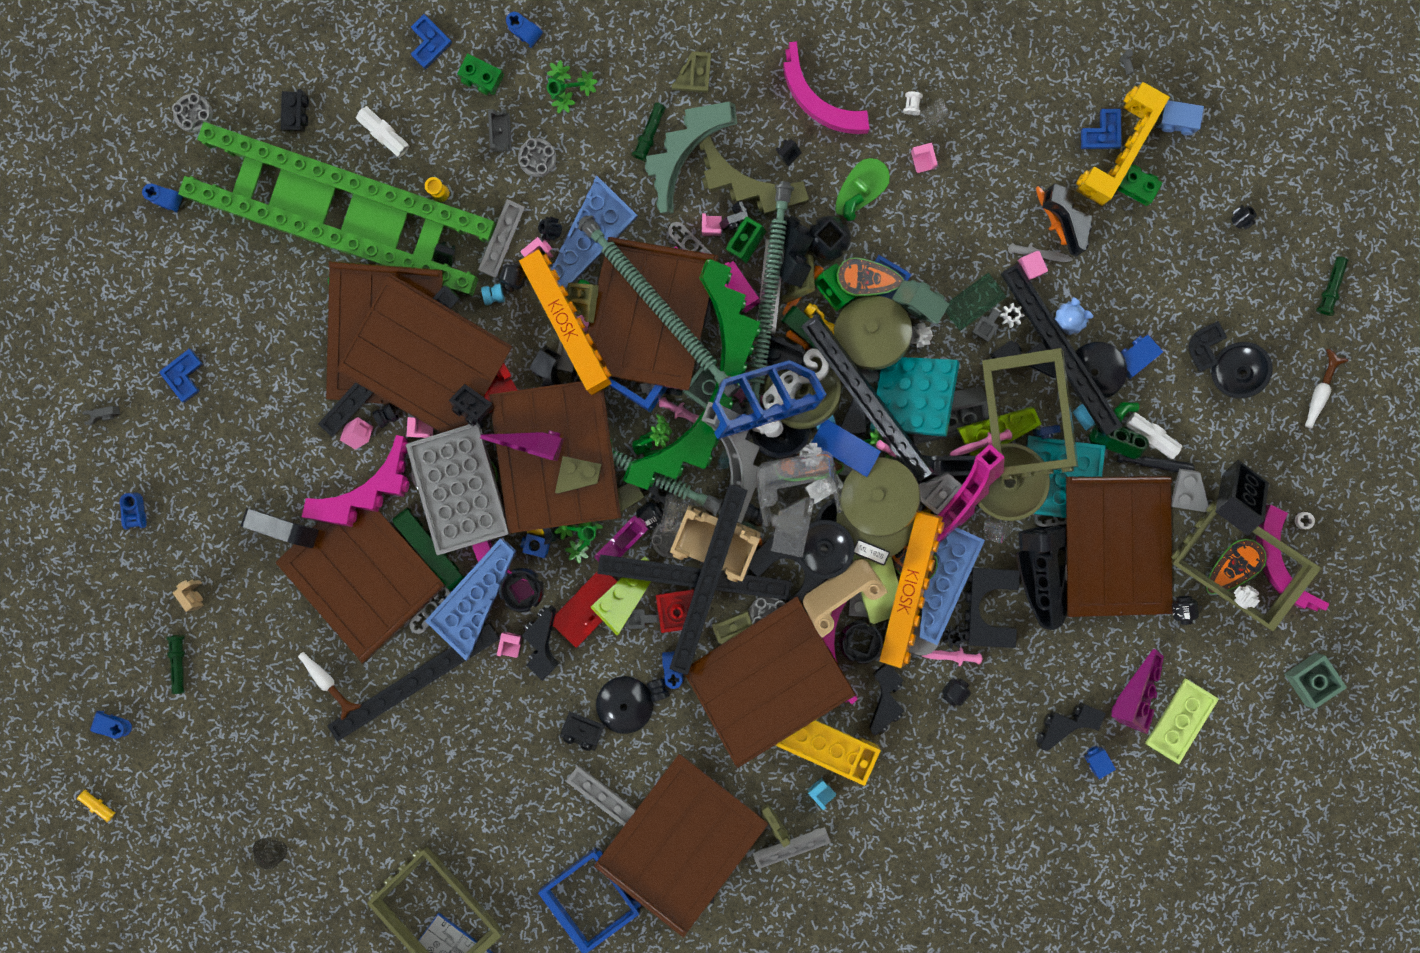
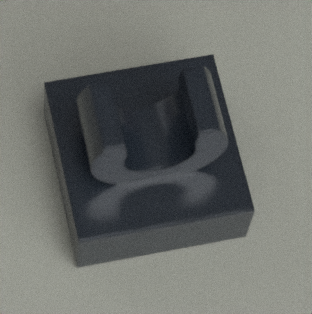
(788, 152)
(444, 254)

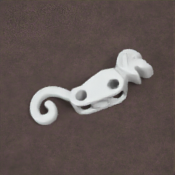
(775, 428)

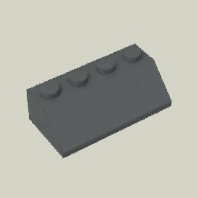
(967, 408)

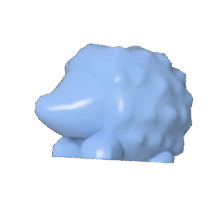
(1072, 317)

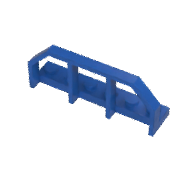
(775, 412)

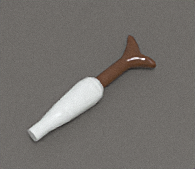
(1323, 390)
(326, 683)

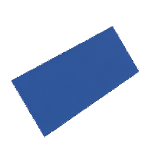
(846, 447)

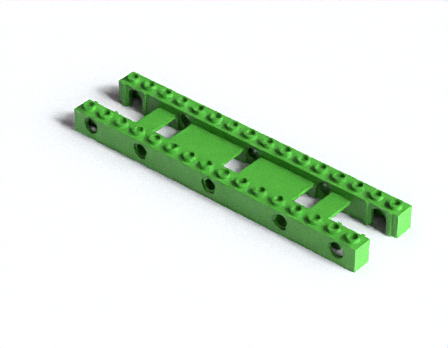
(305, 195)

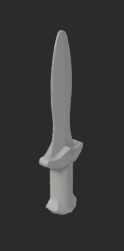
(1050, 255)

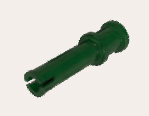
(646, 139)
(1331, 294)
(176, 661)

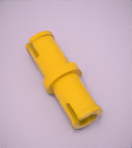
(96, 806)

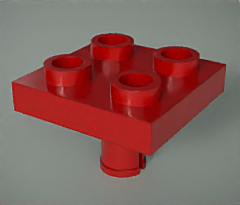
(673, 609)

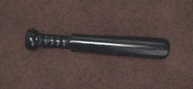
(1164, 464)

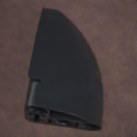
(1040, 574)

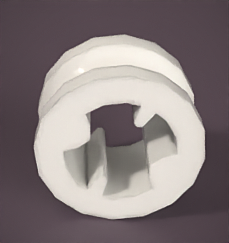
(1299, 524)

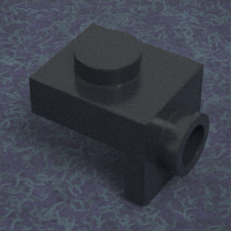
(733, 221)

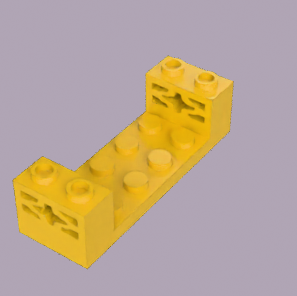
(1146, 104)
(834, 750)

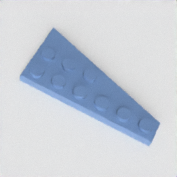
(578, 249)
(955, 561)
(468, 605)

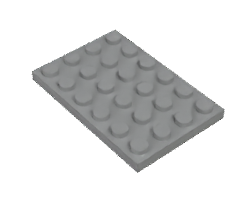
(457, 489)

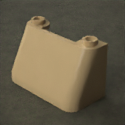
(695, 537)
(839, 589)

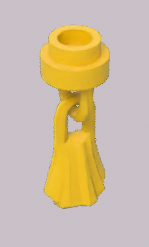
(811, 309)

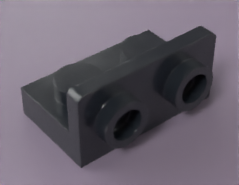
(293, 110)
(783, 351)
(470, 405)
(581, 731)

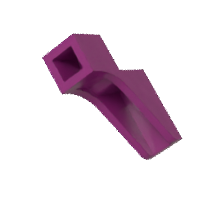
(625, 538)

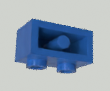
(1140, 355)

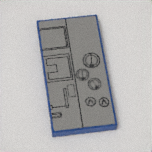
(446, 937)

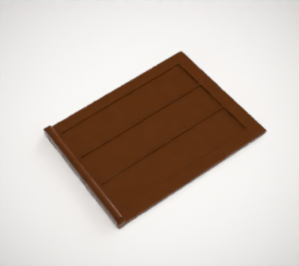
(351, 295)
(626, 329)
(421, 354)
(532, 480)
(1119, 545)
(362, 580)
(768, 682)
(681, 845)

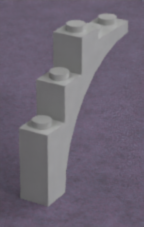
(740, 455)

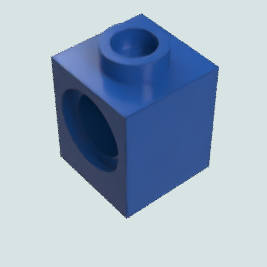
(541, 552)
(1100, 762)

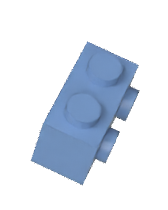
(1180, 117)

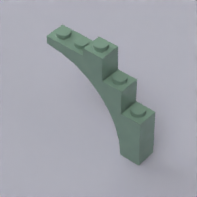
(679, 144)

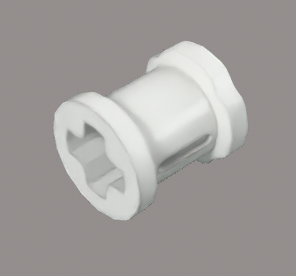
(912, 103)

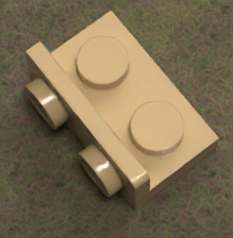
(187, 597)

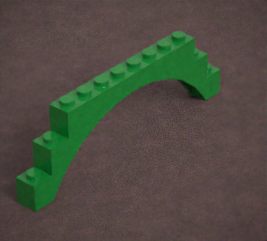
(736, 339)

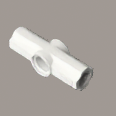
(382, 131)
(1155, 434)

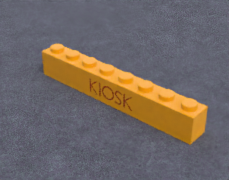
(566, 324)
(911, 589)

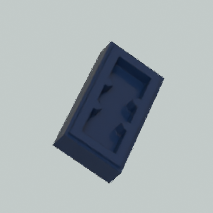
(1046, 432)

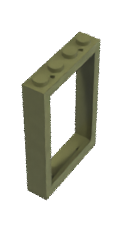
(1021, 360)
(1283, 602)
(398, 927)

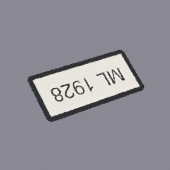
(871, 552)

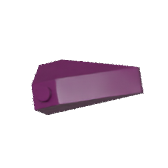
(538, 444)
(1134, 702)

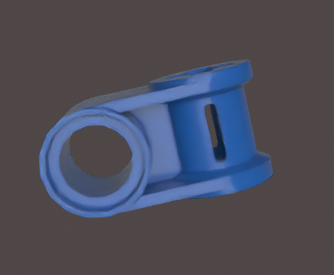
(525, 30)
(164, 197)
(133, 512)
(667, 659)
(108, 725)

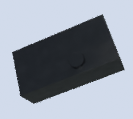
(1242, 497)

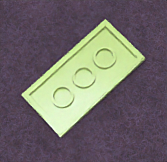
(881, 608)
(1182, 721)

